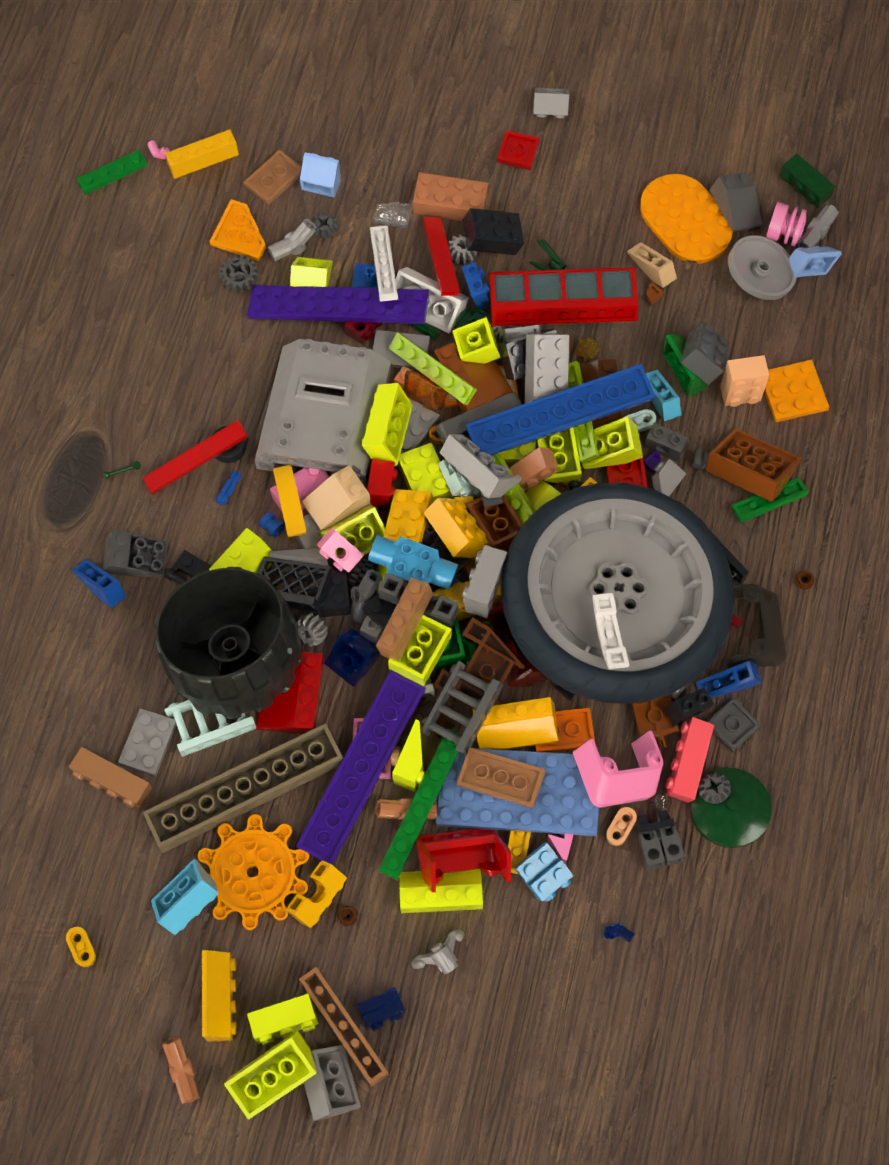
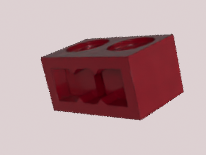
(360, 336)

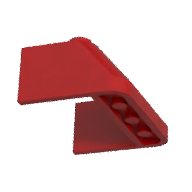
(461, 852)

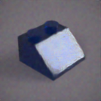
(352, 656)

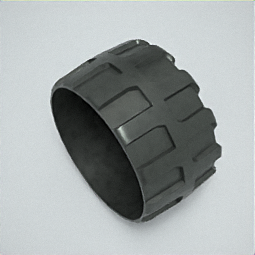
(228, 642)

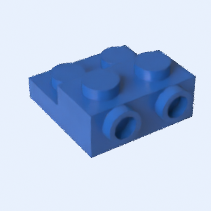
(476, 286)

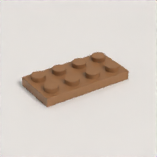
(501, 777)

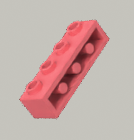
(689, 759)

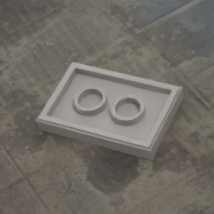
(383, 340)

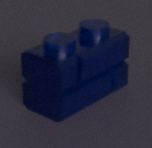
(381, 1009)

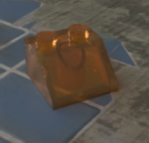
(424, 389)

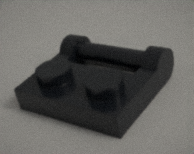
(187, 564)

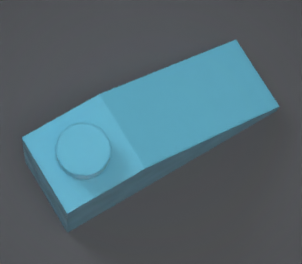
(666, 400)

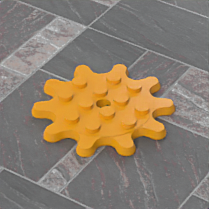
(254, 849)

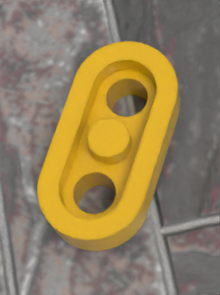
(81, 947)

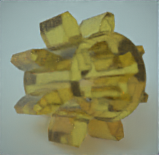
(583, 348)

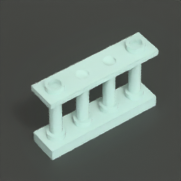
(207, 738)

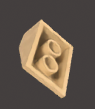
(336, 498)

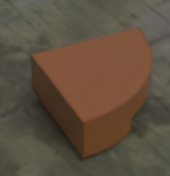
(653, 293)

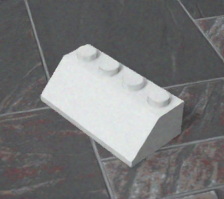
(441, 310)

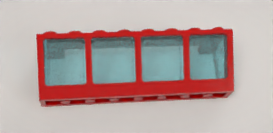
(563, 296)

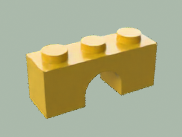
(328, 882)

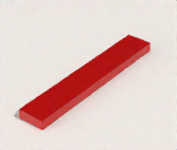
(441, 256)
(195, 457)

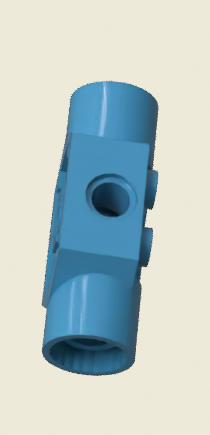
(412, 560)

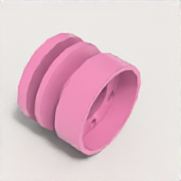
(786, 224)

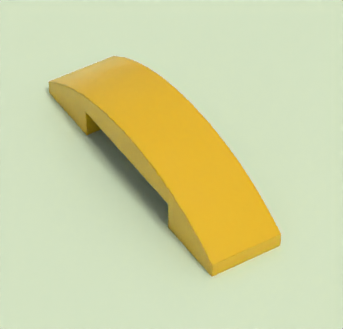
(289, 501)

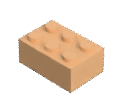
(744, 381)

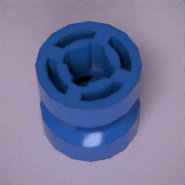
(272, 524)

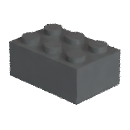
(705, 352)

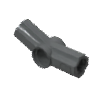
(364, 593)

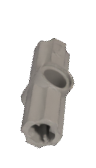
(818, 227)

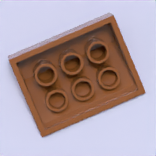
(484, 377)
(752, 464)

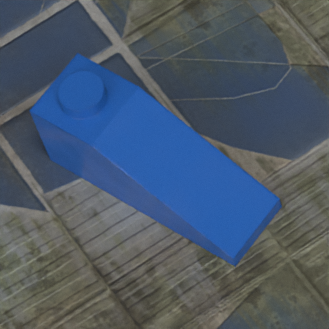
(100, 583)
(731, 680)

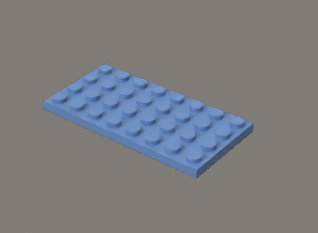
(559, 808)

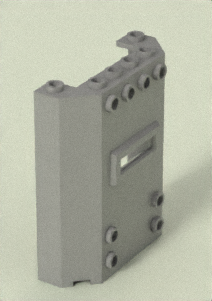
(320, 427)

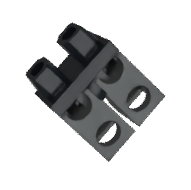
(658, 838)

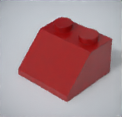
(380, 482)

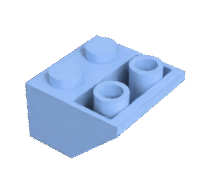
(320, 174)

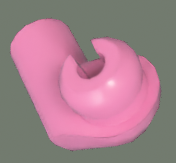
(156, 152)

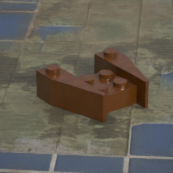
(490, 661)

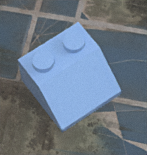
(813, 260)

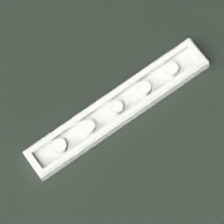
(383, 263)

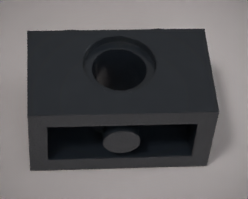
(688, 706)

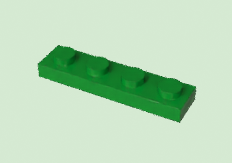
(112, 171)
(757, 505)

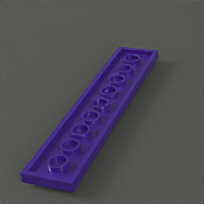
(337, 304)
(361, 767)

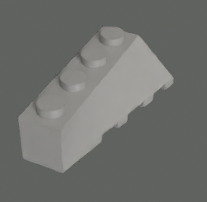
(478, 466)

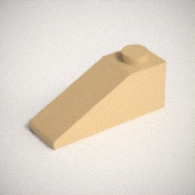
(653, 264)

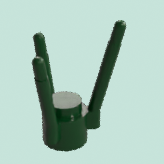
(555, 263)

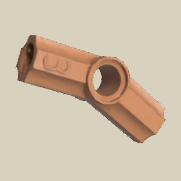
(397, 809)
(181, 1070)

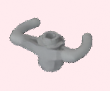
(441, 954)

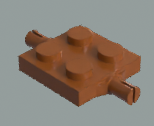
(652, 717)

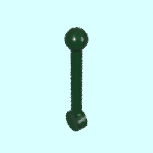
(136, 465)

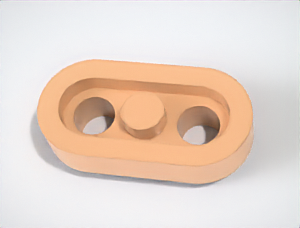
(621, 827)

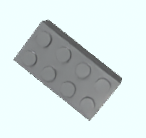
(546, 365)

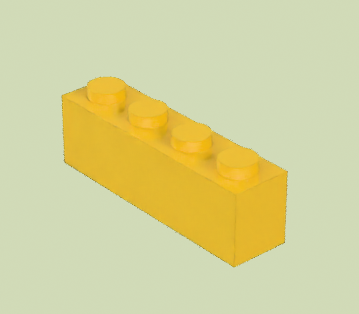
(202, 154)

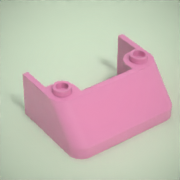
(612, 787)

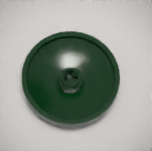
(737, 819)

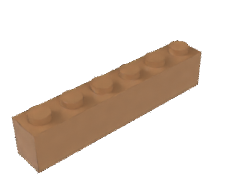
(344, 1027)

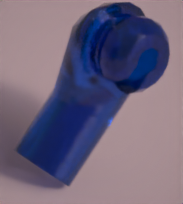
(618, 930)

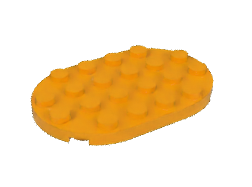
(685, 218)

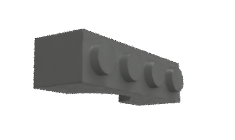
(439, 608)

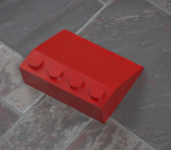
(298, 707)

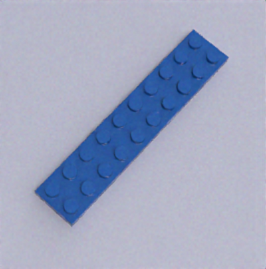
(561, 411)

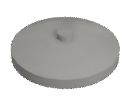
(761, 267)

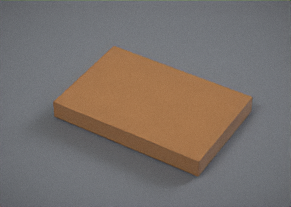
(273, 177)

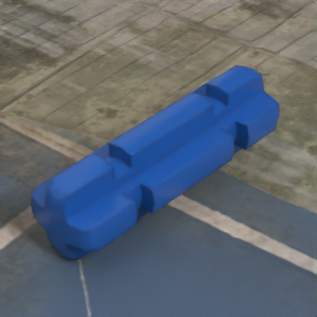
(228, 488)

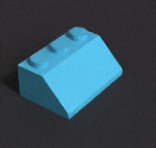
(184, 897)

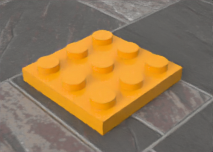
(795, 391)

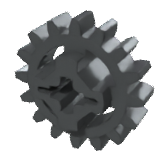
(238, 273)

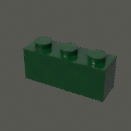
(807, 180)

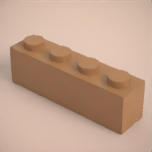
(404, 619)
(110, 777)

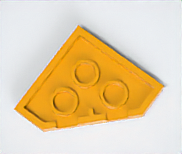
(239, 232)

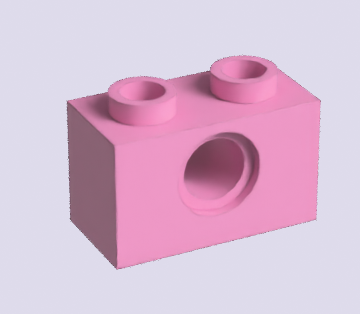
(350, 555)

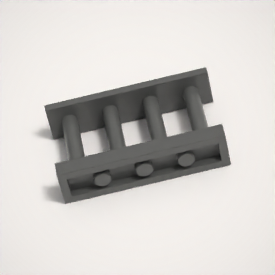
(481, 708)

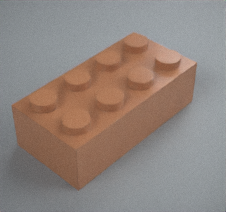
(448, 196)

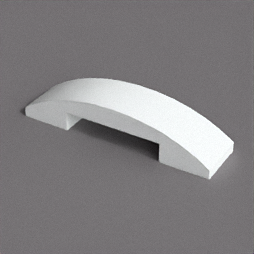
(608, 631)

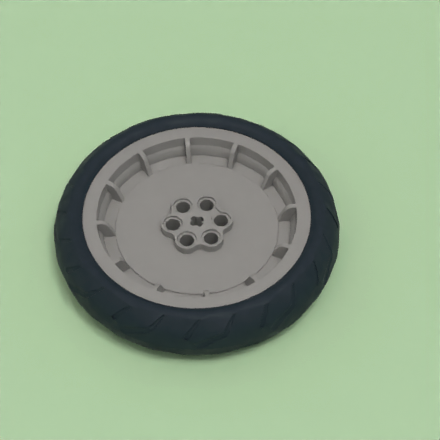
(617, 530)

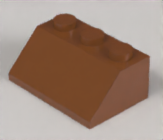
(497, 521)

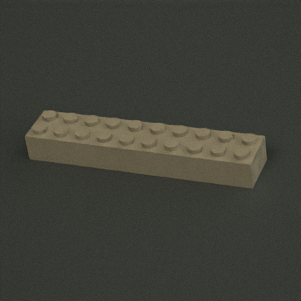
(243, 788)

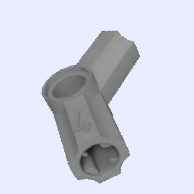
(293, 242)

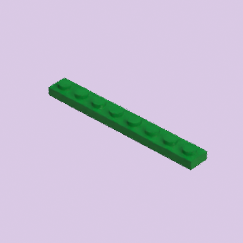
(419, 809)

